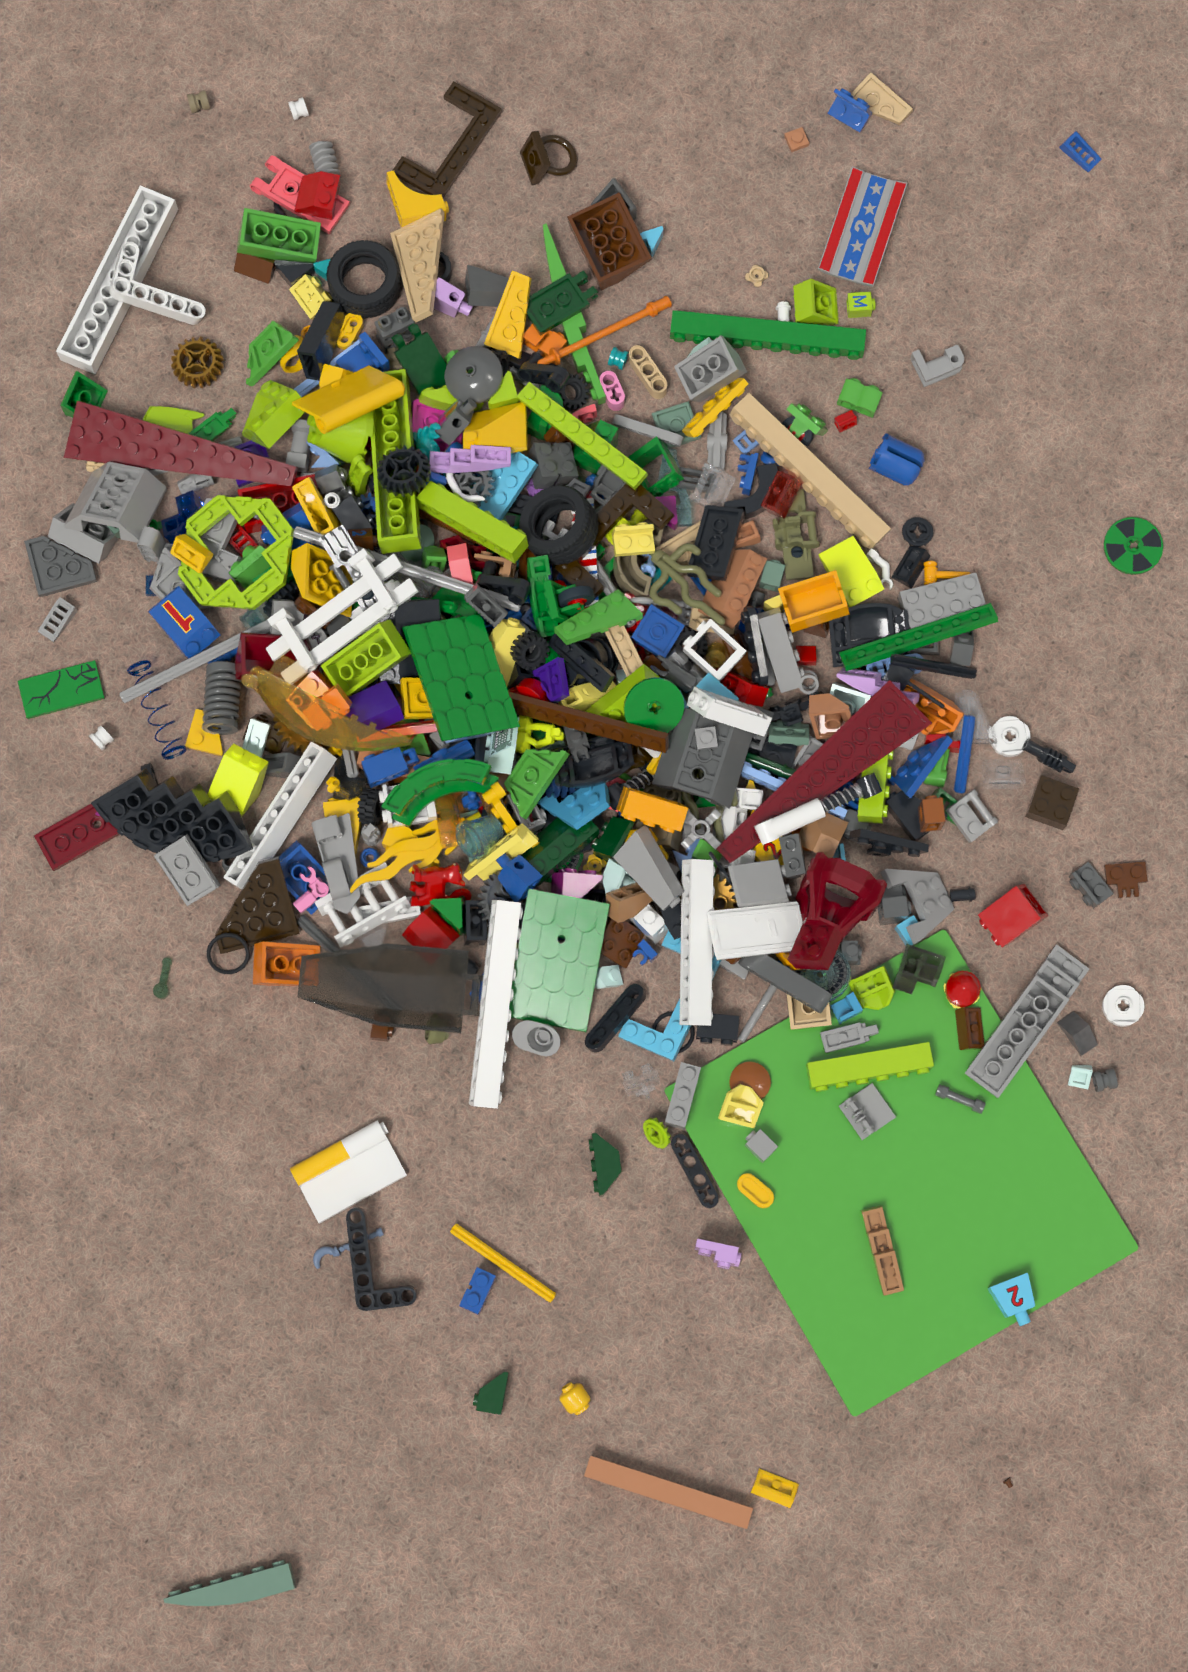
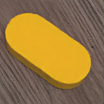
(755, 1190)

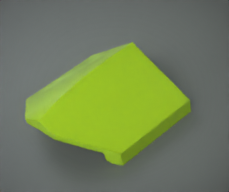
(873, 989)

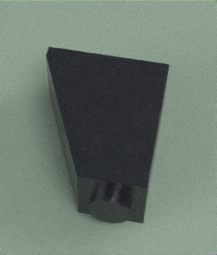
(906, 813)

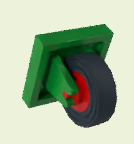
(566, 601)

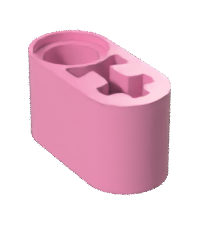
(609, 389)

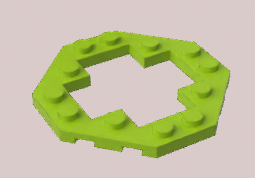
(276, 554)

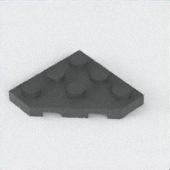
(57, 567)

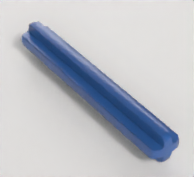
(964, 754)

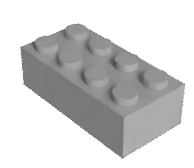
(941, 599)

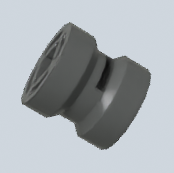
(1104, 1079)

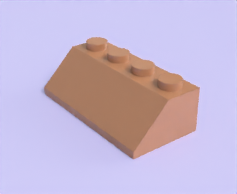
(737, 588)

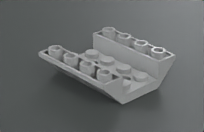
(130, 501)

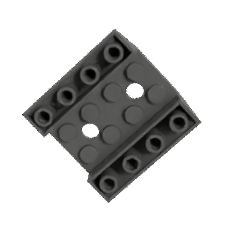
(720, 765)

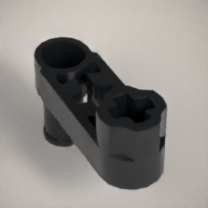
(552, 376)
(515, 588)

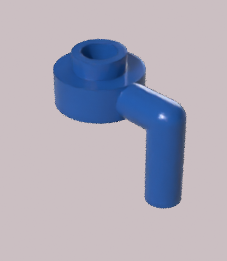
(471, 801)

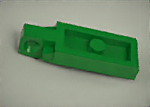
(215, 425)

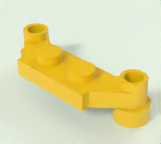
(493, 797)

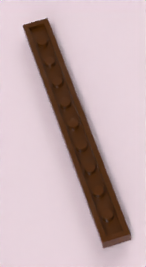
(590, 723)

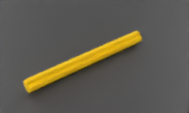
(503, 1263)

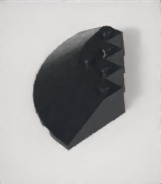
(164, 813)

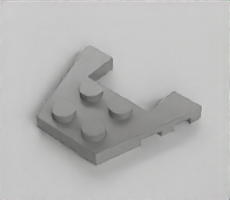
(218, 538)
(926, 895)

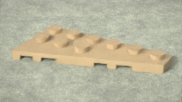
(418, 256)

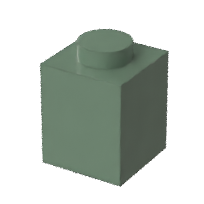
(772, 575)

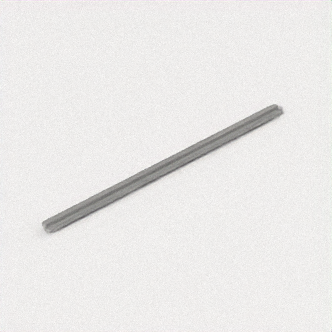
(414, 571)
(190, 664)

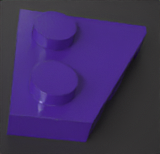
(553, 679)

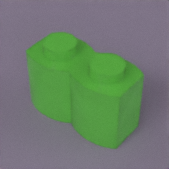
(859, 397)

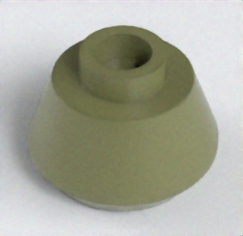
(435, 1037)

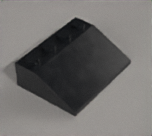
(407, 614)

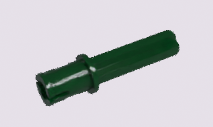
(770, 766)

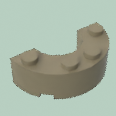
(629, 575)

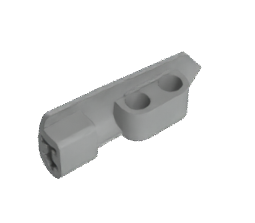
(338, 857)

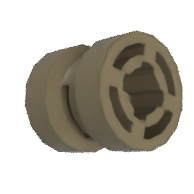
(194, 104)

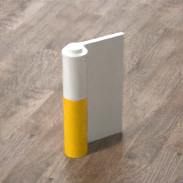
(348, 1171)

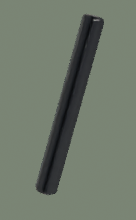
(933, 666)

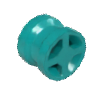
(618, 358)

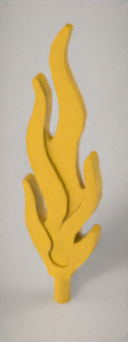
(408, 852)

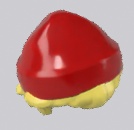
(962, 989)

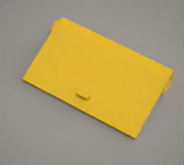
(350, 398)

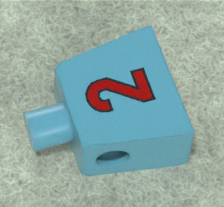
(1014, 1298)

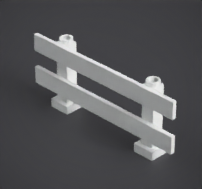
(372, 579)

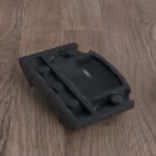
(864, 625)
(606, 762)

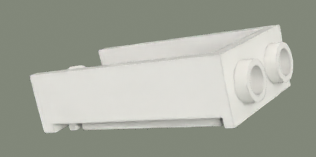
(729, 711)

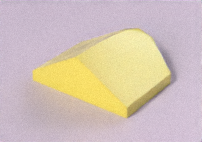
(741, 1106)

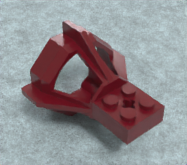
(828, 915)

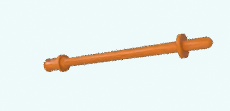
(652, 309)

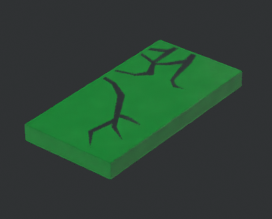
(61, 689)

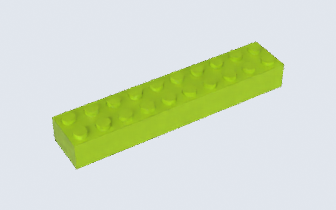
(395, 516)

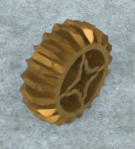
(187, 374)

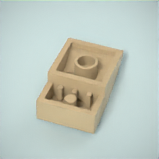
(805, 1017)

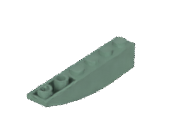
(239, 1588)

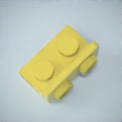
(310, 294)
(633, 539)

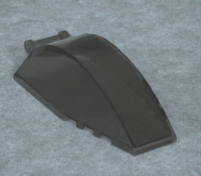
(393, 985)

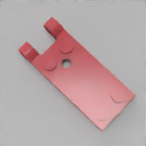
(290, 177)

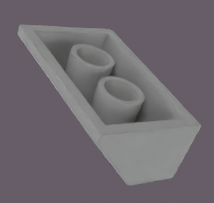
(710, 369)
(93, 542)

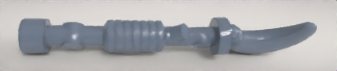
(336, 1251)

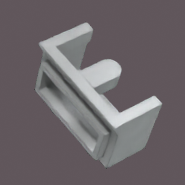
(539, 816)

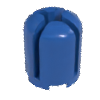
(897, 460)

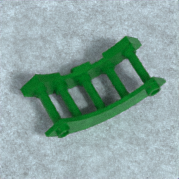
(436, 781)

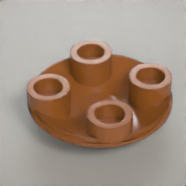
(751, 1075)

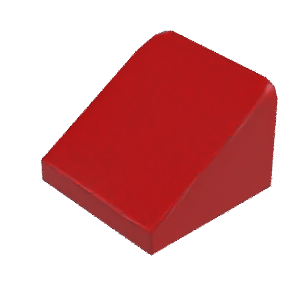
(807, 655)

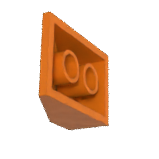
(279, 963)

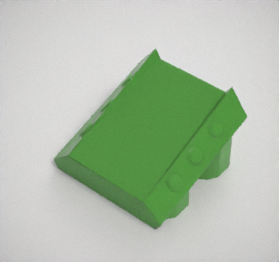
(249, 567)

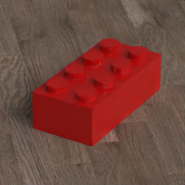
(281, 495)

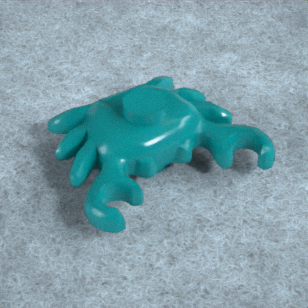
(425, 439)

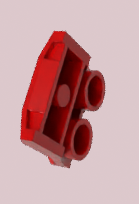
(430, 931)

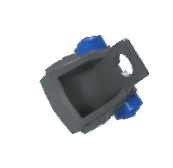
(604, 485)

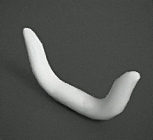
(455, 488)

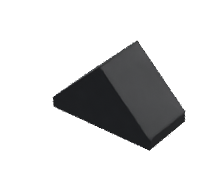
(293, 271)

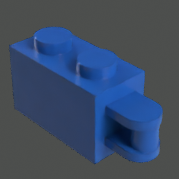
(388, 765)

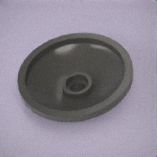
(484, 379)

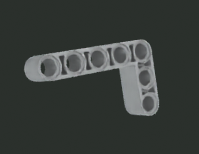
(152, 543)

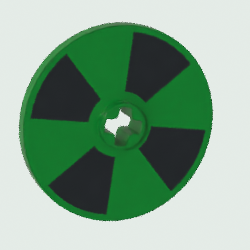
(1133, 560)

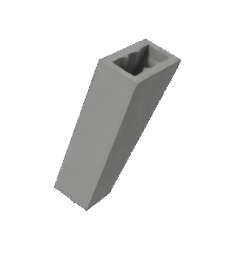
(649, 868)

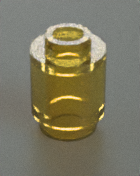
(716, 655)

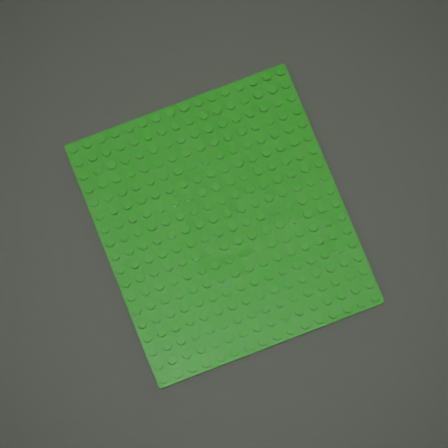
(958, 1189)

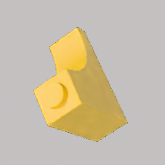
(410, 204)
(319, 515)

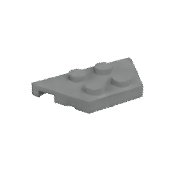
(167, 578)

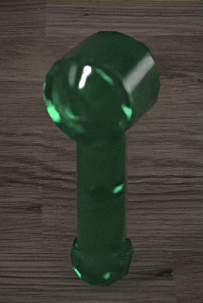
(161, 990)

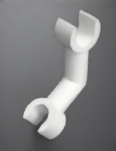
(873, 556)

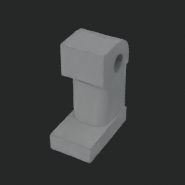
(939, 368)
(300, 449)

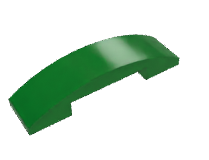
(537, 574)

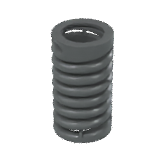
(221, 699)

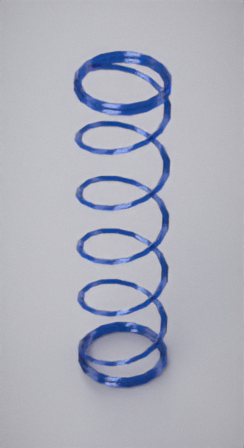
(171, 749)

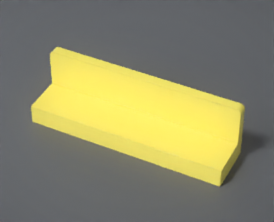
(512, 844)

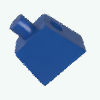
(517, 876)

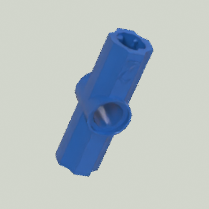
(457, 752)

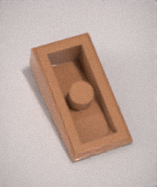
(748, 535)

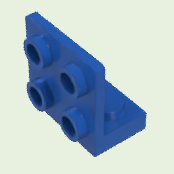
(850, 111)
(364, 355)

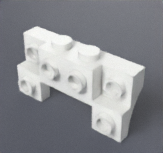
(732, 818)

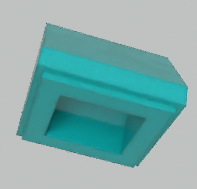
(321, 268)

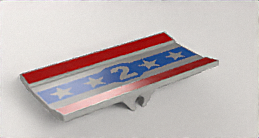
(862, 227)

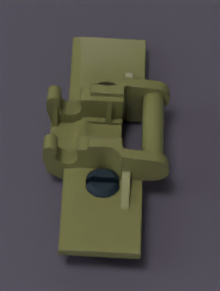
(789, 540)

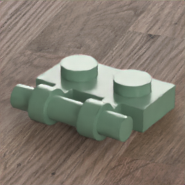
(794, 734)

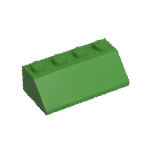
(278, 237)

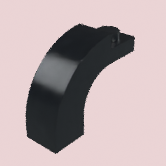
(752, 504)

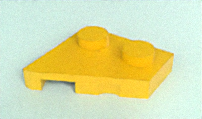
(202, 740)

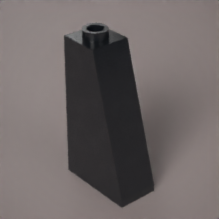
(321, 339)

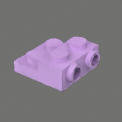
(724, 1254)

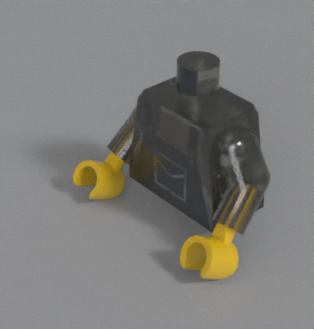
(341, 784)

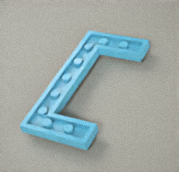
(669, 1042)

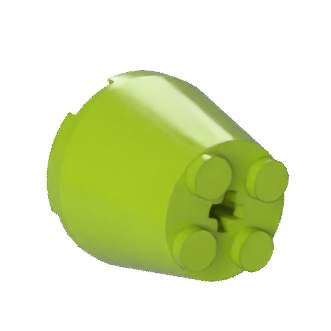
(344, 441)

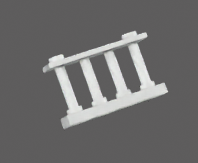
(347, 936)

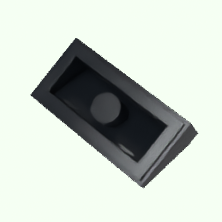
(911, 566)

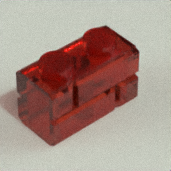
(781, 494)

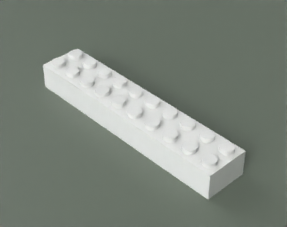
(98, 313)

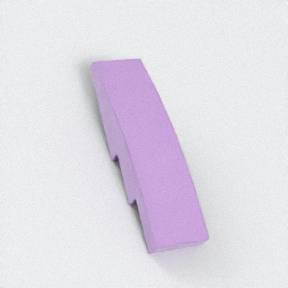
(470, 460)
(870, 682)

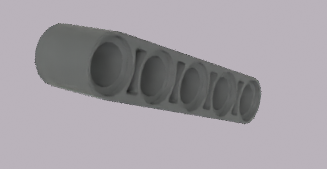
(787, 981)

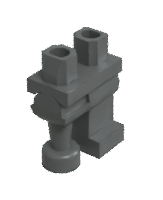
(392, 324)

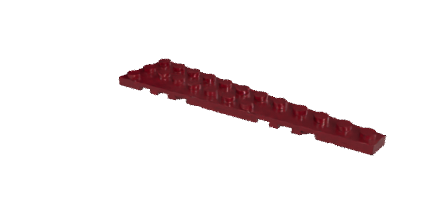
(123, 439)
(863, 740)

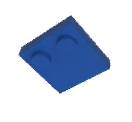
(657, 631)

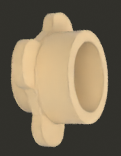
(756, 270)

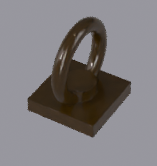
(536, 157)

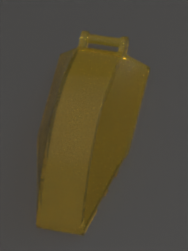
(316, 718)

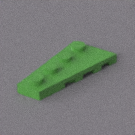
(604, 614)

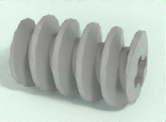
(324, 157)

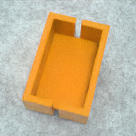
(813, 601)
(652, 809)

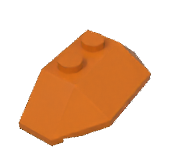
(943, 719)

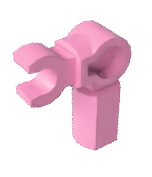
(318, 887)

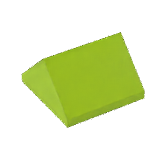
(506, 393)

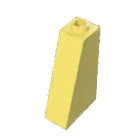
(501, 640)

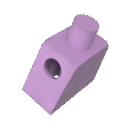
(450, 299)

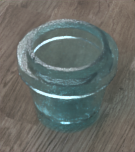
(478, 835)

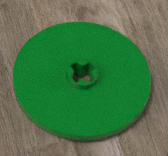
(662, 693)

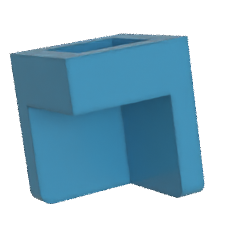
(846, 1008)

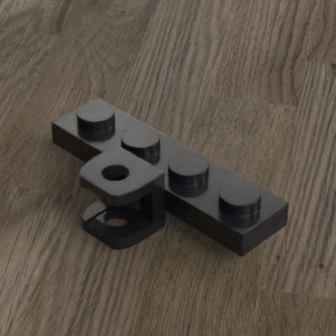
(581, 665)
(790, 710)
(884, 843)

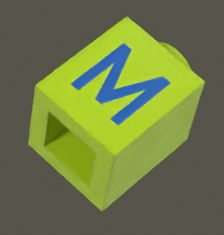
(860, 304)

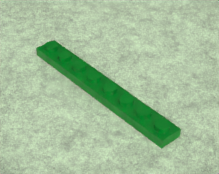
(918, 637)

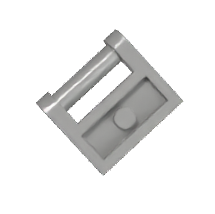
(967, 820)

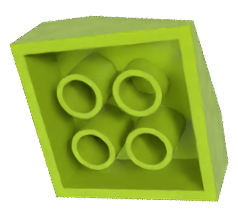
(271, 414)

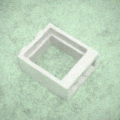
(728, 665)

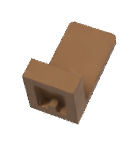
(508, 568)

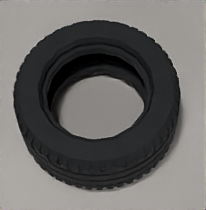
(364, 253)
(543, 507)

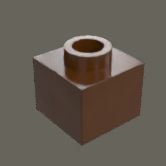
(381, 1033)

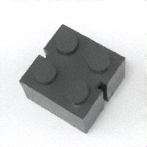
(552, 462)

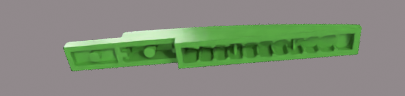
(574, 326)

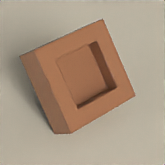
(796, 139)

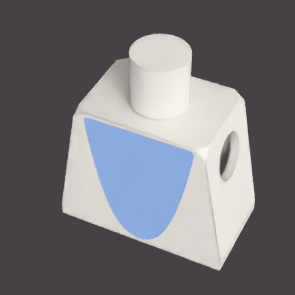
(650, 923)

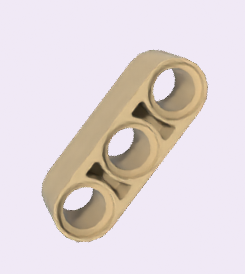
(644, 364)

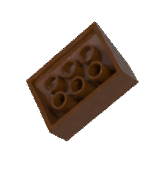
(609, 240)

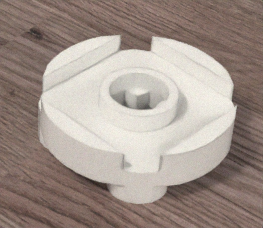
(1017, 728)
(1130, 997)

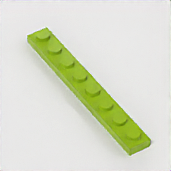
(582, 436)

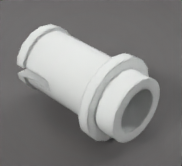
(783, 311)
(327, 500)

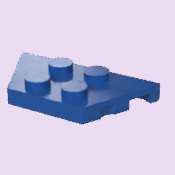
(919, 765)

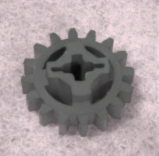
(482, 486)

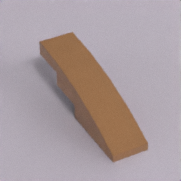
(882, 1250)

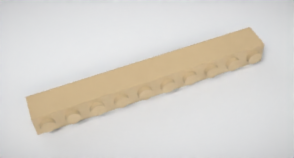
(810, 471)

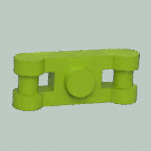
(358, 475)

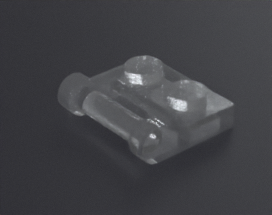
(718, 488)

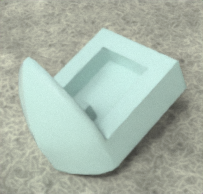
(608, 977)

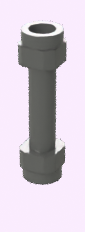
(943, 1092)

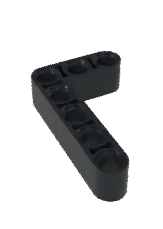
(358, 1269)

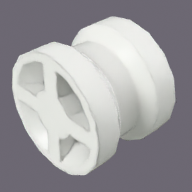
(298, 108)
(101, 738)

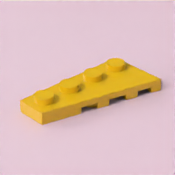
(510, 318)
(714, 407)

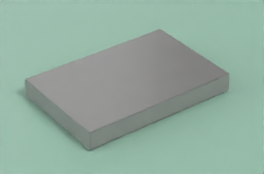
(187, 870)

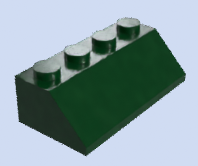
(558, 845)

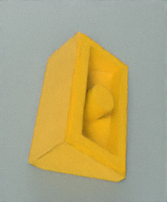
(191, 552)
(774, 1488)

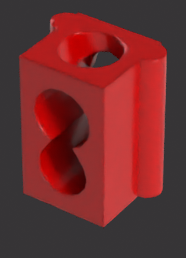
(845, 421)

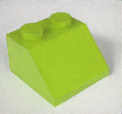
(815, 303)

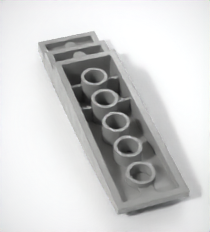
(1027, 1021)

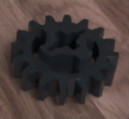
(288, 592)

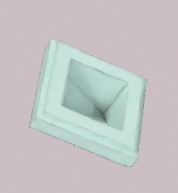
(1081, 1074)

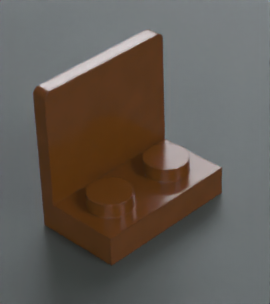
(620, 942)

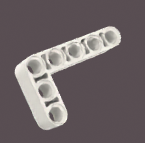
(147, 302)

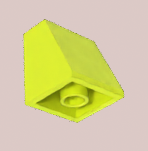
(241, 776)

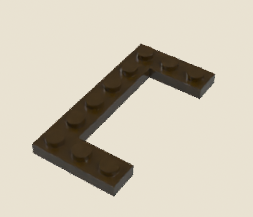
(484, 117)
(608, 517)

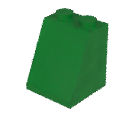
(604, 430)

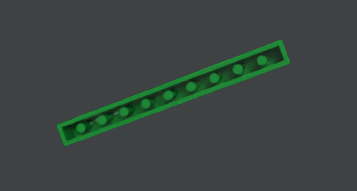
(769, 334)

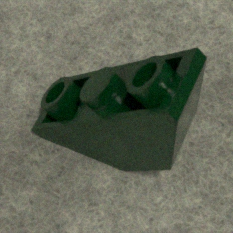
(605, 1164)

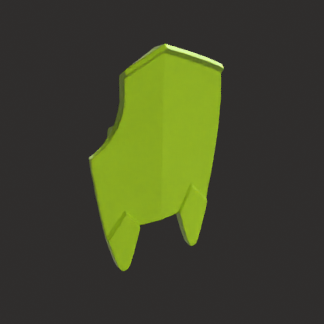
(172, 417)

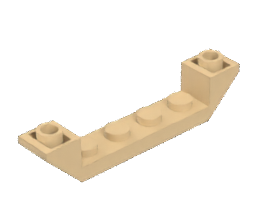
(624, 649)

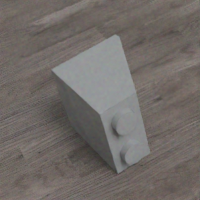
(759, 883)

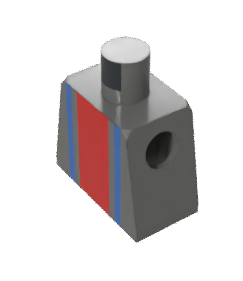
(455, 420)

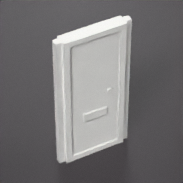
(754, 930)

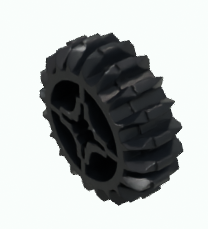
(404, 478)

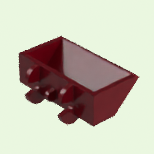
(253, 653)

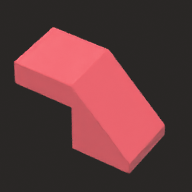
(459, 563)

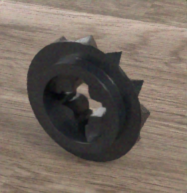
(923, 526)

